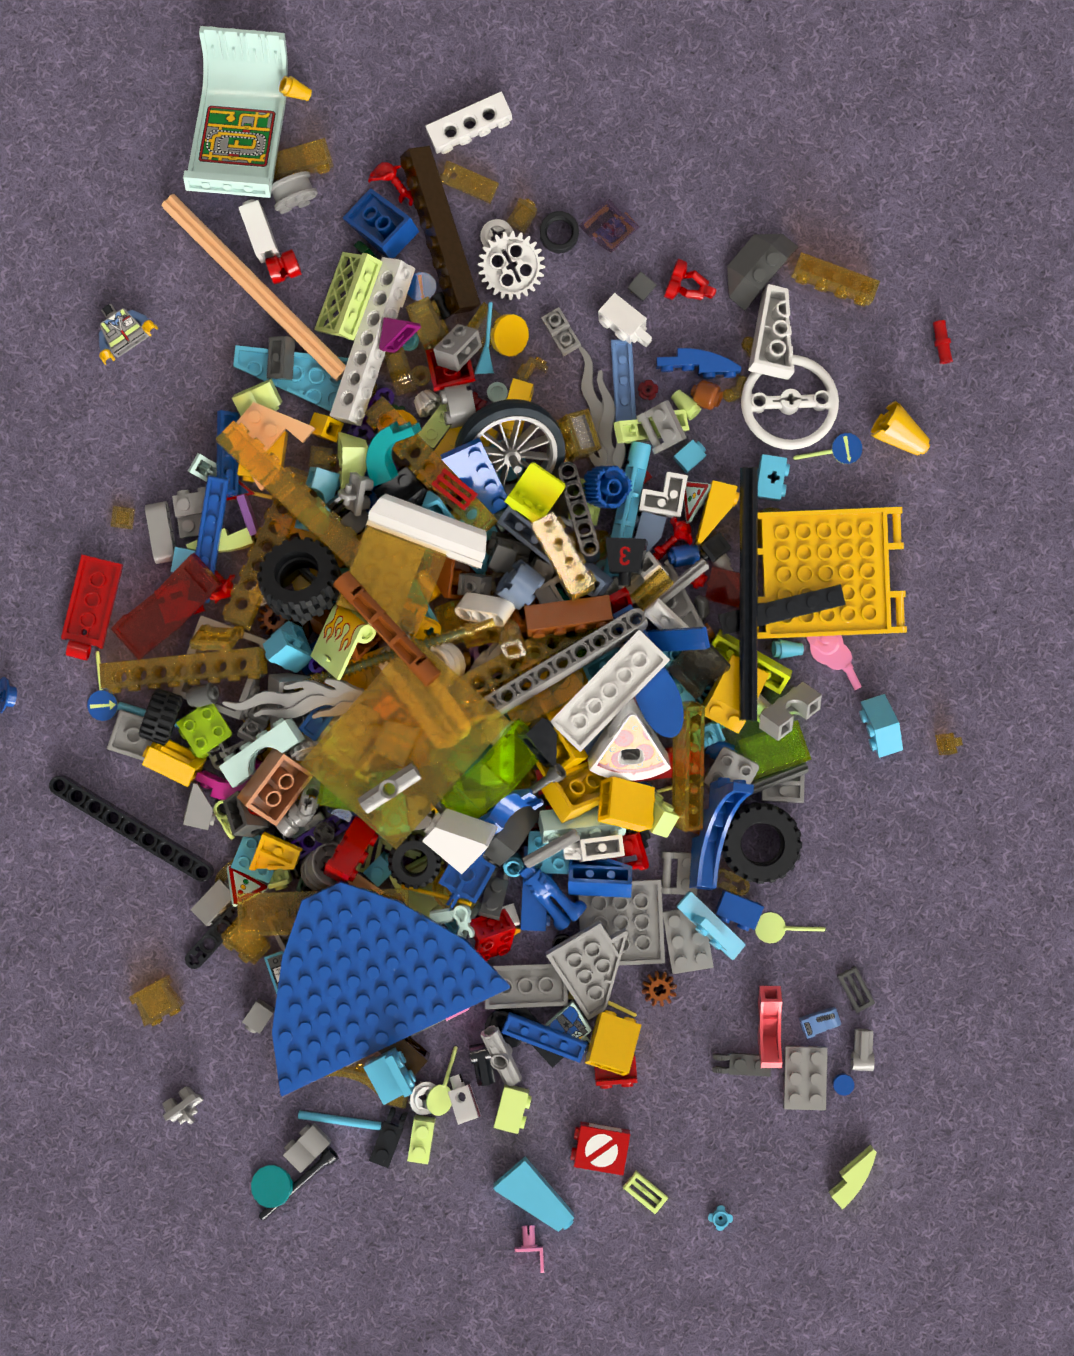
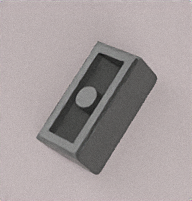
(280, 358)

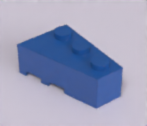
(600, 878)

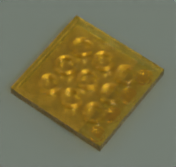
(396, 576)

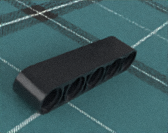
(579, 521)

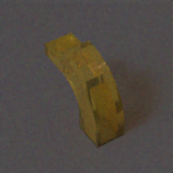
(507, 636)

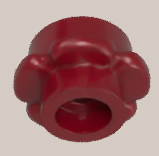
(647, 395)

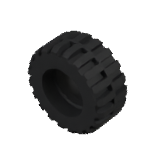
(285, 560)
(789, 843)

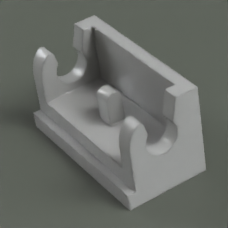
(213, 903)

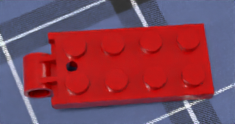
(90, 605)

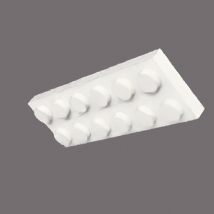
(609, 690)

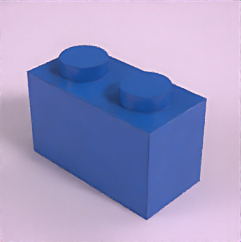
(738, 910)

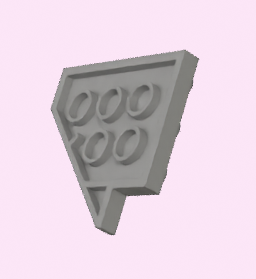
(589, 965)

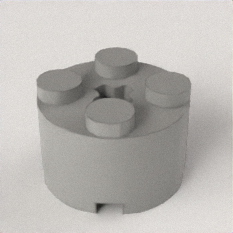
(458, 404)

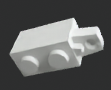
(624, 321)
(595, 848)

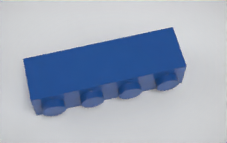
(533, 913)

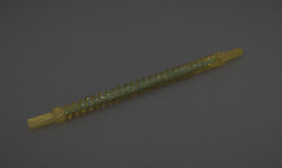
(469, 630)

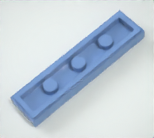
(623, 380)

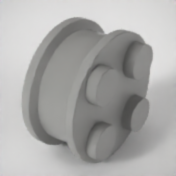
(293, 191)

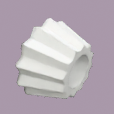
(427, 403)

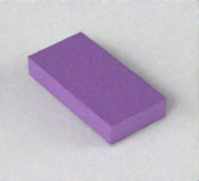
(248, 514)

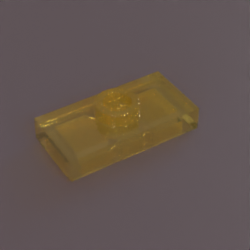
(651, 589)

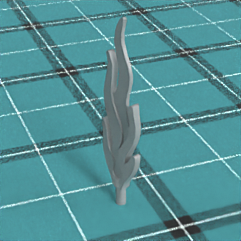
(602, 416)
(301, 702)

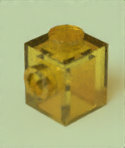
(322, 458)

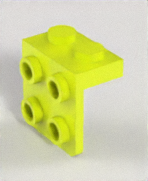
(535, 493)

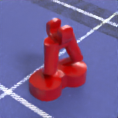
(678, 274)

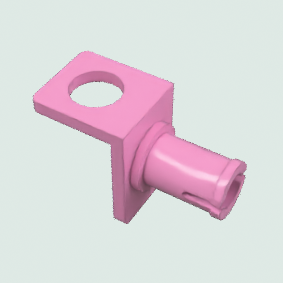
(529, 1244)

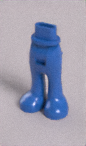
(542, 888)

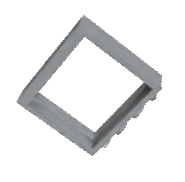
(252, 685)

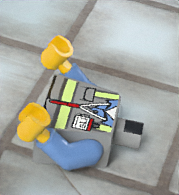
(122, 331)

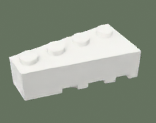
(772, 337)

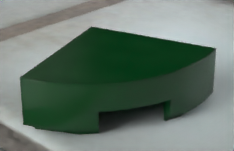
(362, 248)

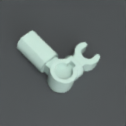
(460, 913)

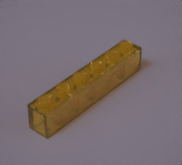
(689, 768)

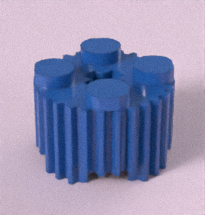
(606, 486)

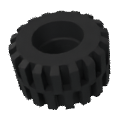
(160, 716)
(409, 878)

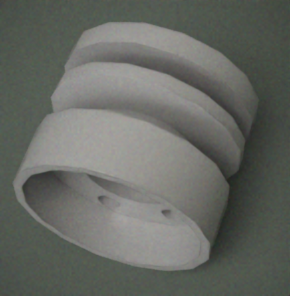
(312, 865)

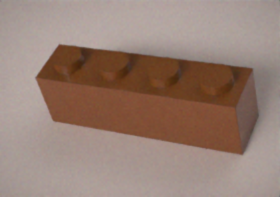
(567, 616)

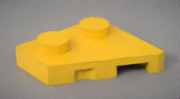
(275, 854)

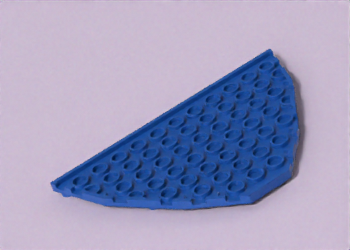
(365, 977)

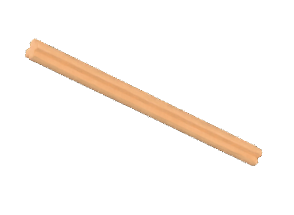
(253, 286)

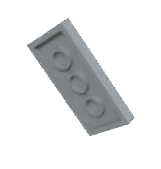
(529, 987)

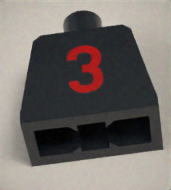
(626, 557)

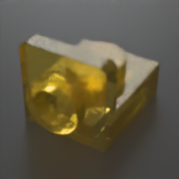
(522, 215)

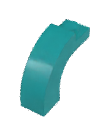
(379, 454)

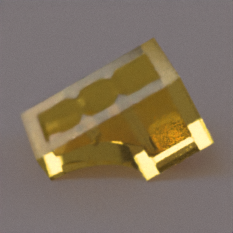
(400, 372)

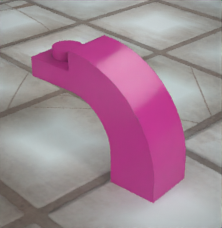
(221, 787)

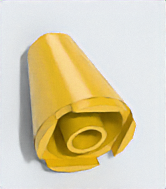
(900, 430)

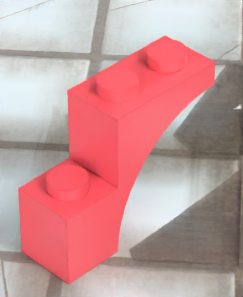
(770, 1026)

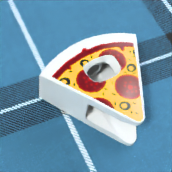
(628, 748)

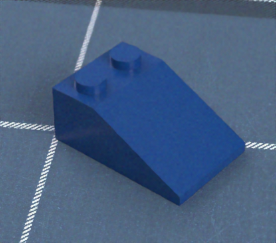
(381, 224)

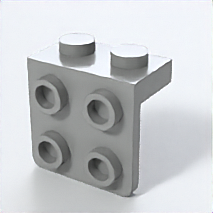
(732, 766)

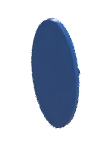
(662, 704)

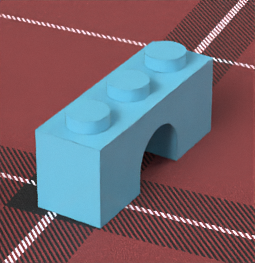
(324, 484)

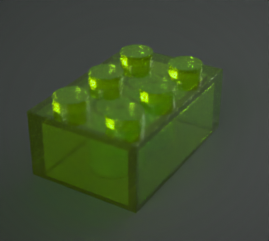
(774, 754)

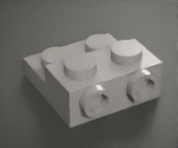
(189, 511)

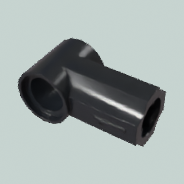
(481, 1059)

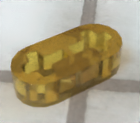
(729, 886)

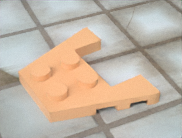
(270, 425)

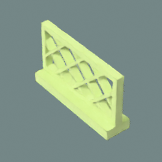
(353, 304)

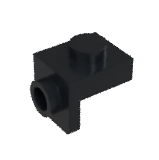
(714, 548)

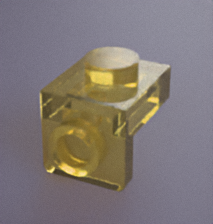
(526, 370)

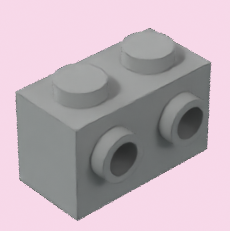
(457, 347)

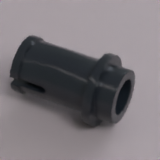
(440, 301)

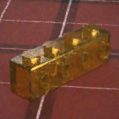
(835, 279)
(562, 556)

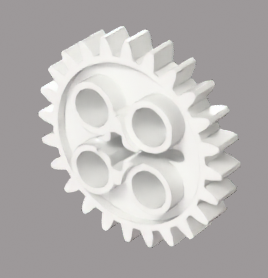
(494, 274)

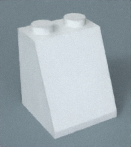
(458, 837)

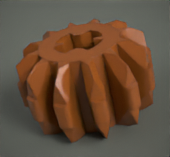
(267, 620)
(662, 995)

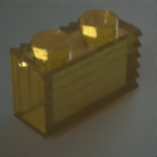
(249, 947)

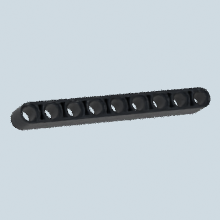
(122, 828)

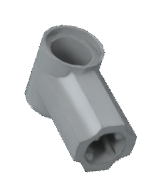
(863, 1053)

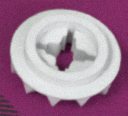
(497, 226)
(415, 1102)

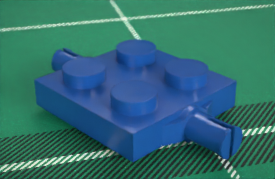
(470, 883)

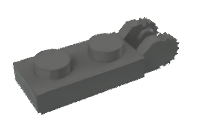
(494, 896)
(741, 1064)

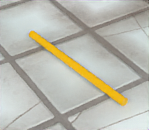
(437, 895)

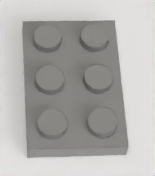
(685, 944)
(805, 1077)

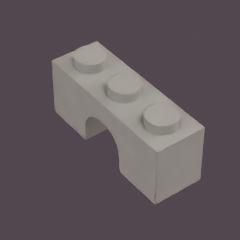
(778, 718)

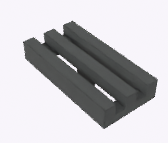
(863, 1005)

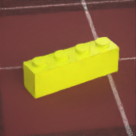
(778, 674)

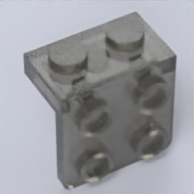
(698, 669)

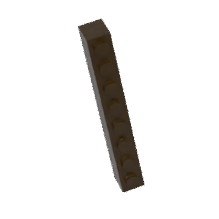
(439, 230)

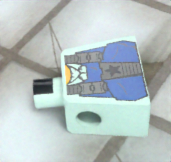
(572, 1022)

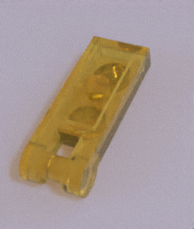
(469, 182)

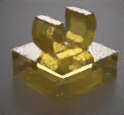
(947, 743)

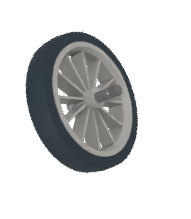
(511, 451)

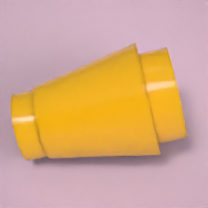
(293, 88)

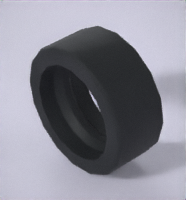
(568, 218)

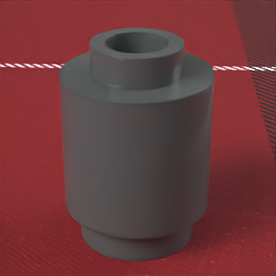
(202, 695)

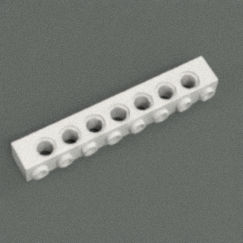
(365, 354)

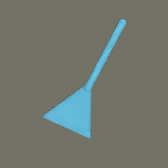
(485, 365)

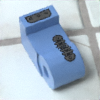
(819, 1022)

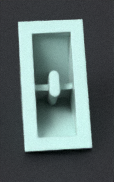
(203, 467)

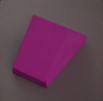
(396, 334)

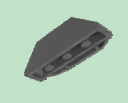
(757, 266)

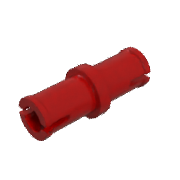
(942, 342)

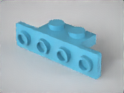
(710, 925)

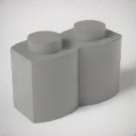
(306, 1147)

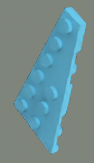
(309, 377)

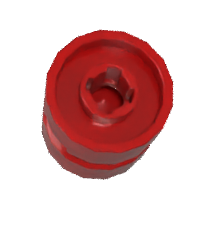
(283, 266)

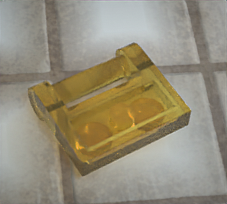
(216, 638)

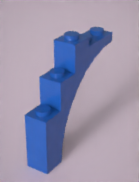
(707, 847)

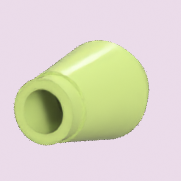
(686, 403)

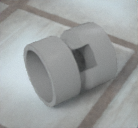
(290, 822)

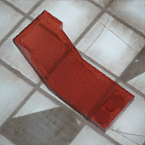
(167, 607)

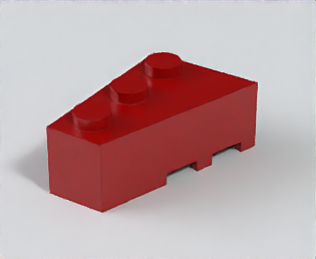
(351, 851)

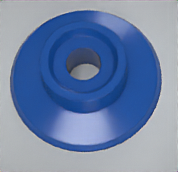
(8, 694)

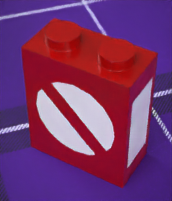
(600, 1148)

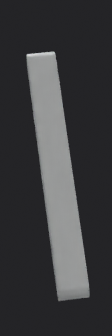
(574, 662)

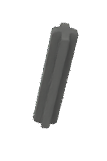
(779, 777)

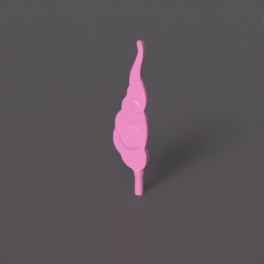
(834, 654)

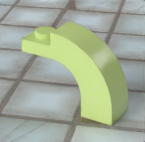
(633, 431)

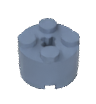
(520, 584)

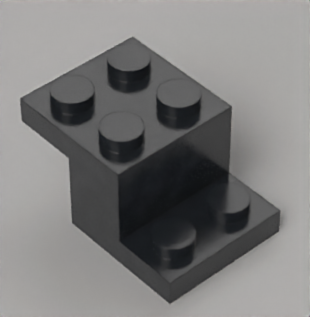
(403, 487)

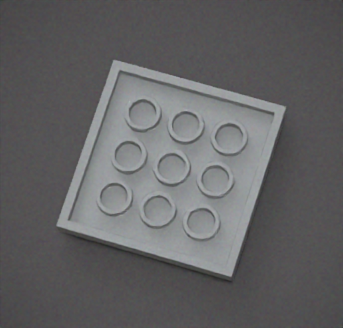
(639, 915)

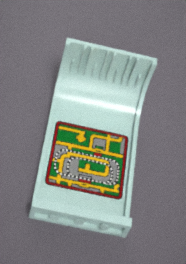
(238, 112)

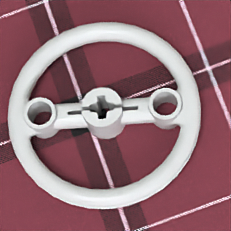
(798, 400)

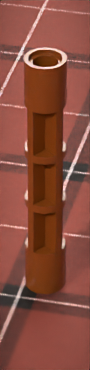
(390, 632)

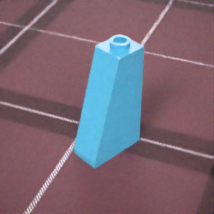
(535, 1195)

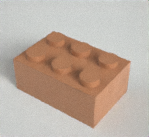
(275, 786)

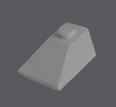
(198, 809)

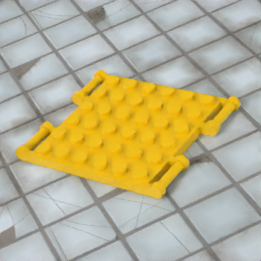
(830, 549)

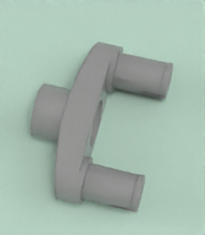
(308, 806)

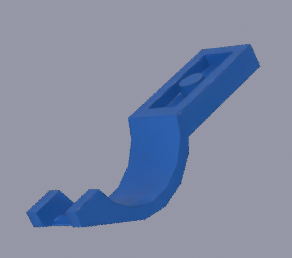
(509, 805)

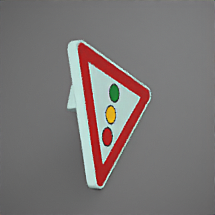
(694, 498)
(242, 883)

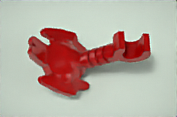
(387, 172)
(681, 530)
(225, 589)

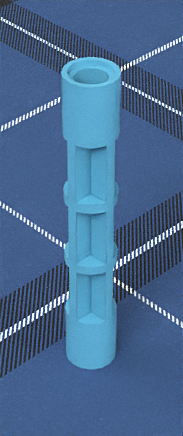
(627, 512)

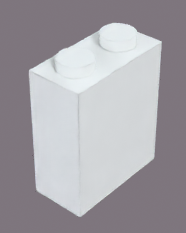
(259, 230)

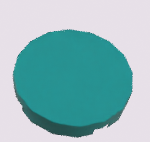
(271, 1186)

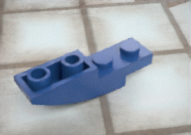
(708, 363)

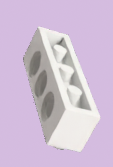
(494, 104)

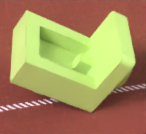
(280, 879)

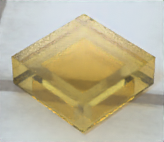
(123, 517)

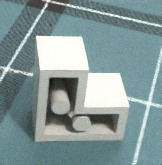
(668, 502)

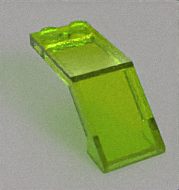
(493, 775)

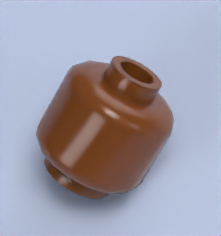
(707, 394)

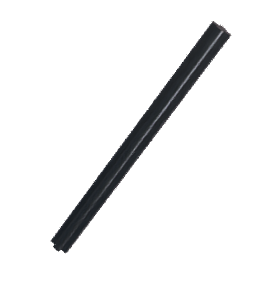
(748, 594)

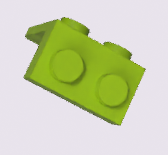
(204, 730)

